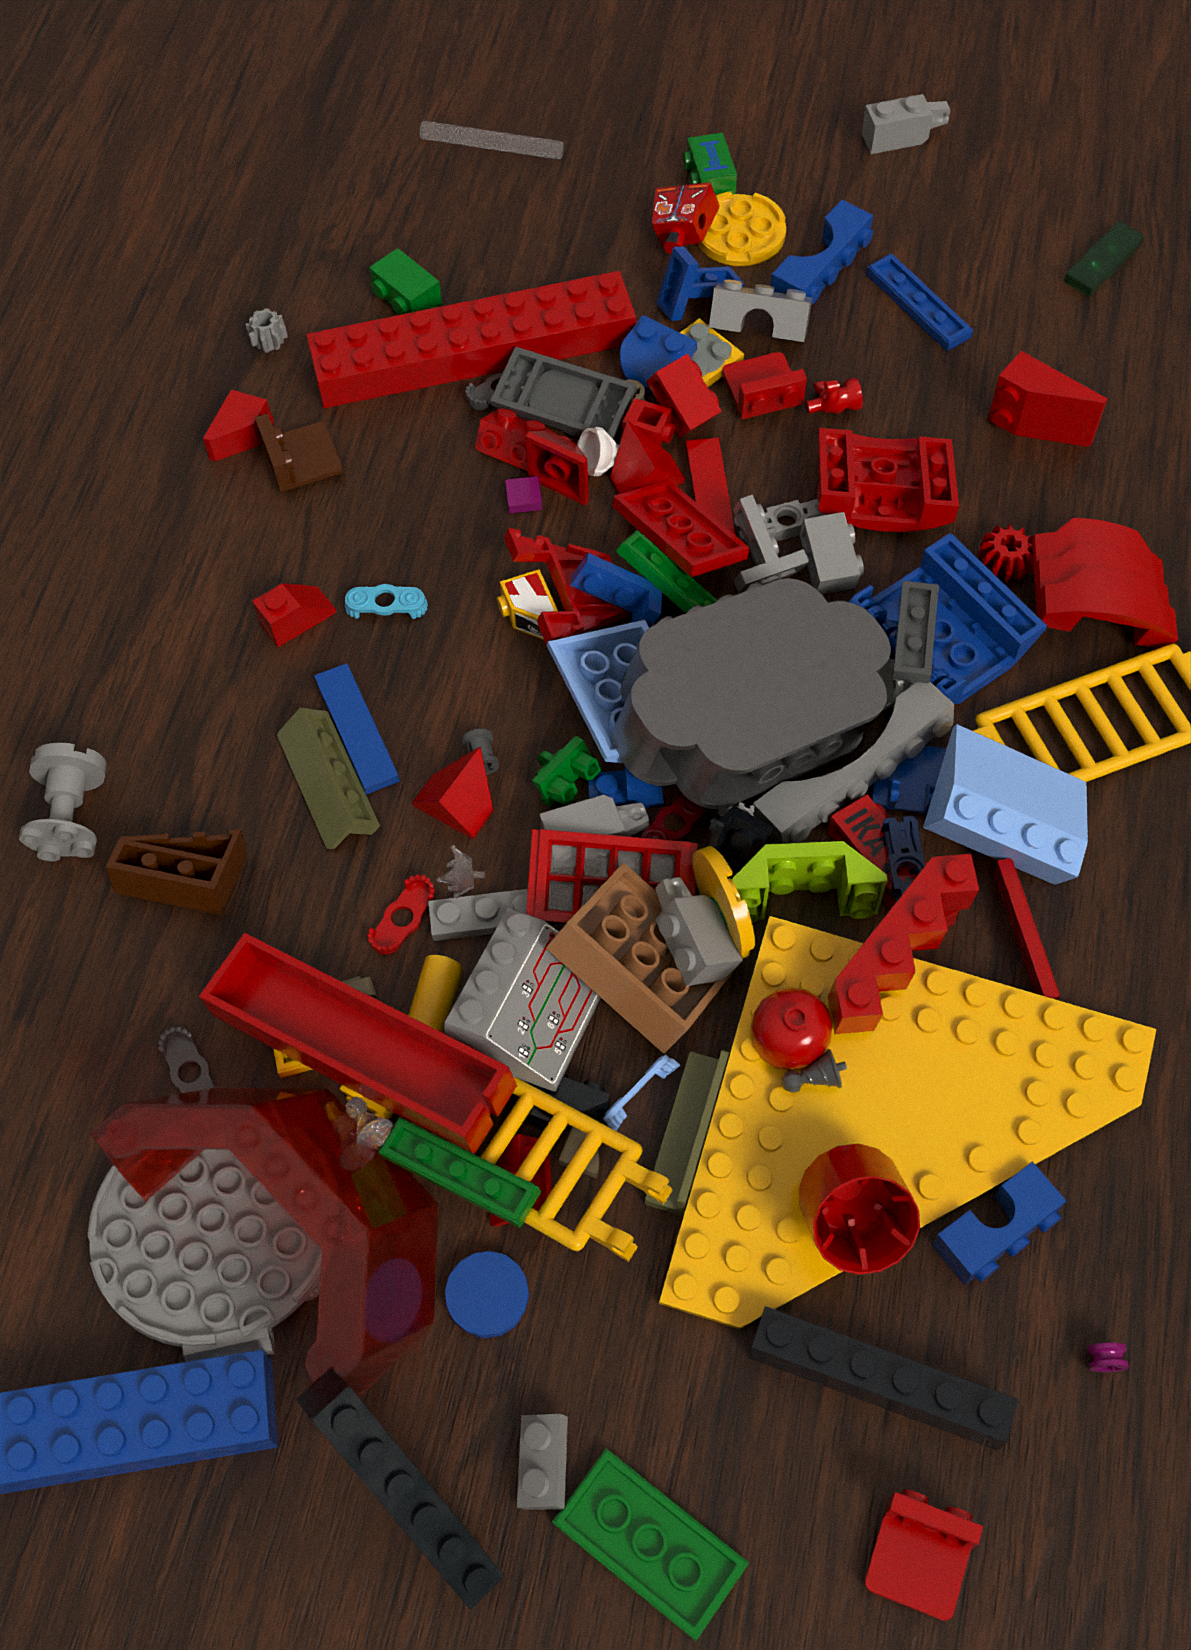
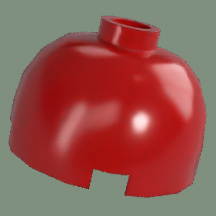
(791, 1028)

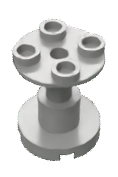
(66, 778)

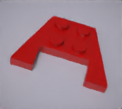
(582, 610)

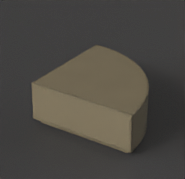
(571, 1146)

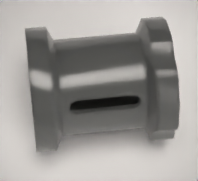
(483, 739)

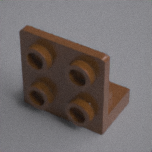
(299, 454)

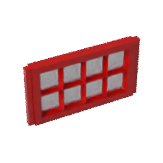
(573, 865)

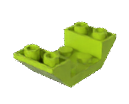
(812, 868)

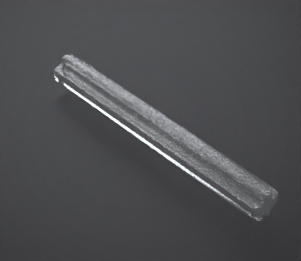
(492, 140)

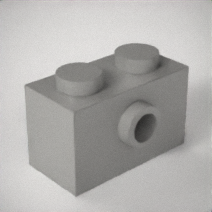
(831, 553)

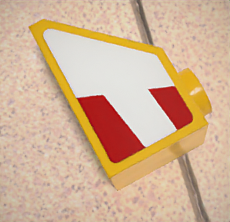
(524, 600)

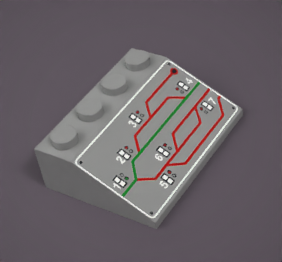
(523, 1003)

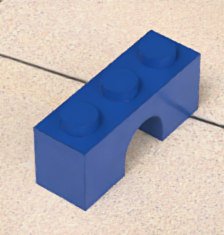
(973, 1247)

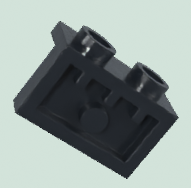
(738, 837)

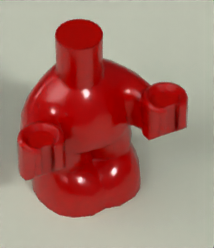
(835, 398)

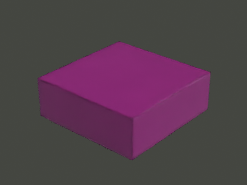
(523, 494)

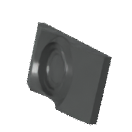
(562, 394)

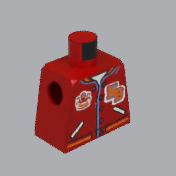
(683, 214)

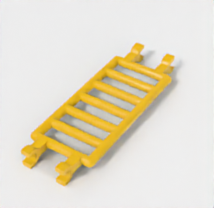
(1081, 687)
(598, 1133)

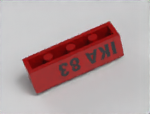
(860, 828)

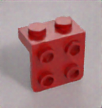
(764, 385)
(921, 1554)

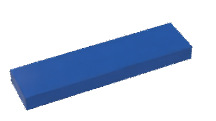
(919, 302)
(356, 729)

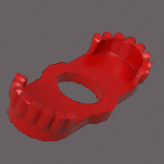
(415, 897)

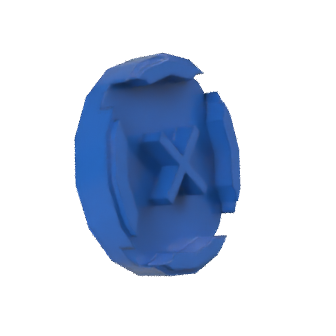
(487, 1294)

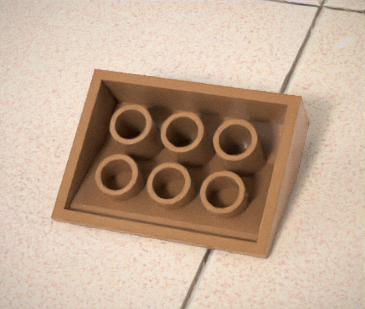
(626, 961)

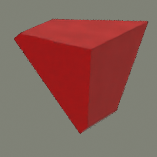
(642, 462)
(459, 795)

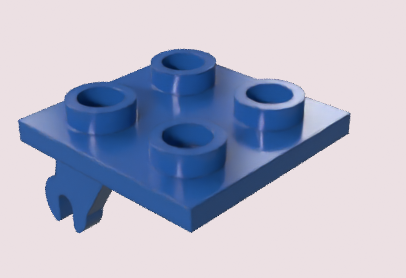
(911, 783)

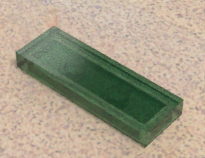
(1104, 258)

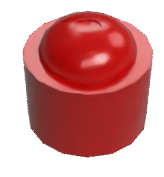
(858, 1209)

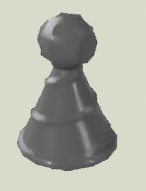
(821, 1072)

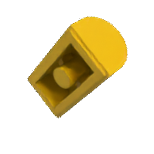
(436, 991)

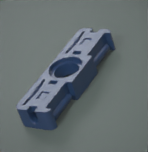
(903, 850)

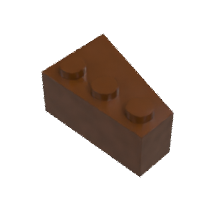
(178, 871)

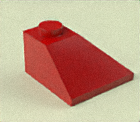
(558, 464)

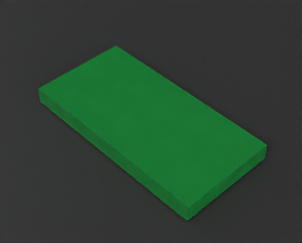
(650, 1544)

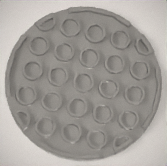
(200, 1253)

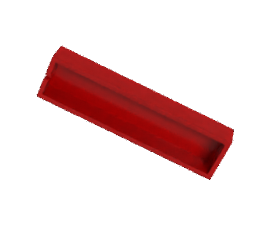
(360, 1042)

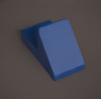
(625, 789)

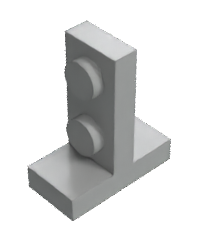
(763, 548)

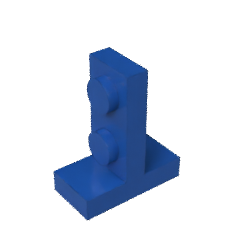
(686, 281)
(619, 588)

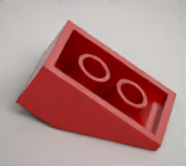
(1045, 404)

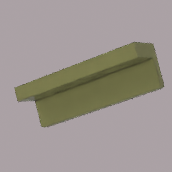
(326, 777)
(688, 1128)

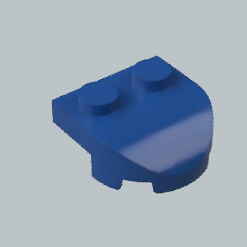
(651, 348)

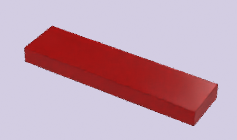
(709, 479)
(1025, 930)

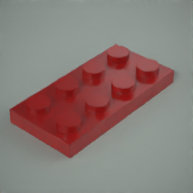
(680, 528)

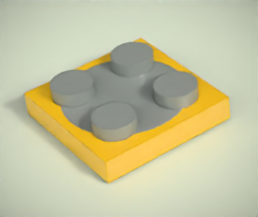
(712, 351)

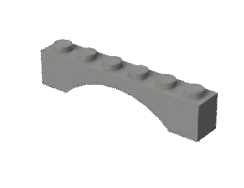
(800, 806)

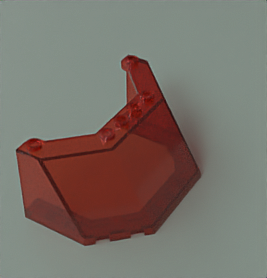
(352, 1202)

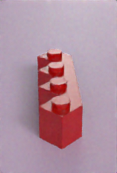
(911, 925)

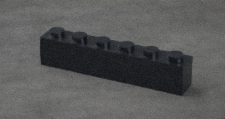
(884, 1379)
(399, 1487)

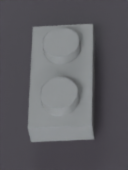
(542, 1462)

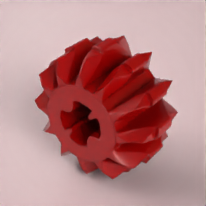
(1007, 553)

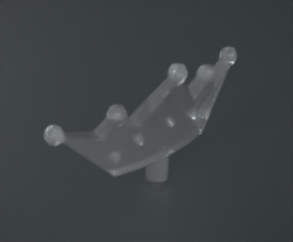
(462, 873)

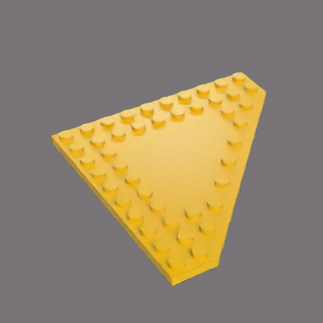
(949, 1085)

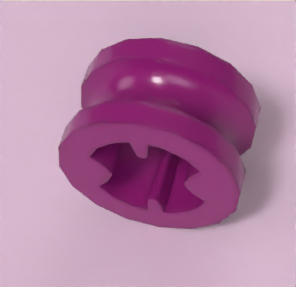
(1107, 1357)

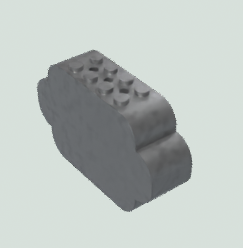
(750, 692)

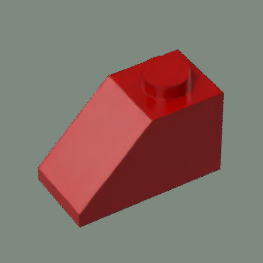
(235, 425)
(291, 610)

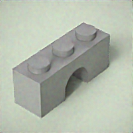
(788, 310)

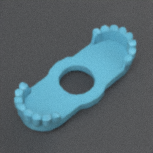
(407, 600)

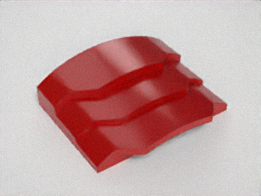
(887, 481)
(1102, 575)

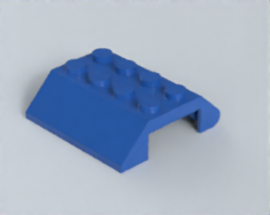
(978, 619)

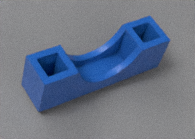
(844, 234)

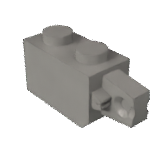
(902, 122)
(597, 816)
(695, 934)

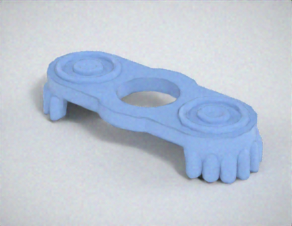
(662, 1067)

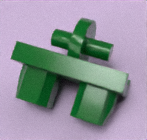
(561, 770)

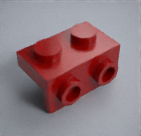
(503, 436)

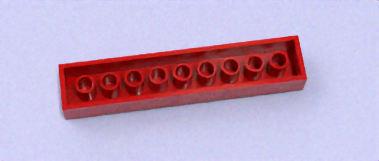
(469, 338)

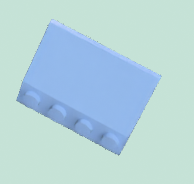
(593, 672)
(1010, 807)

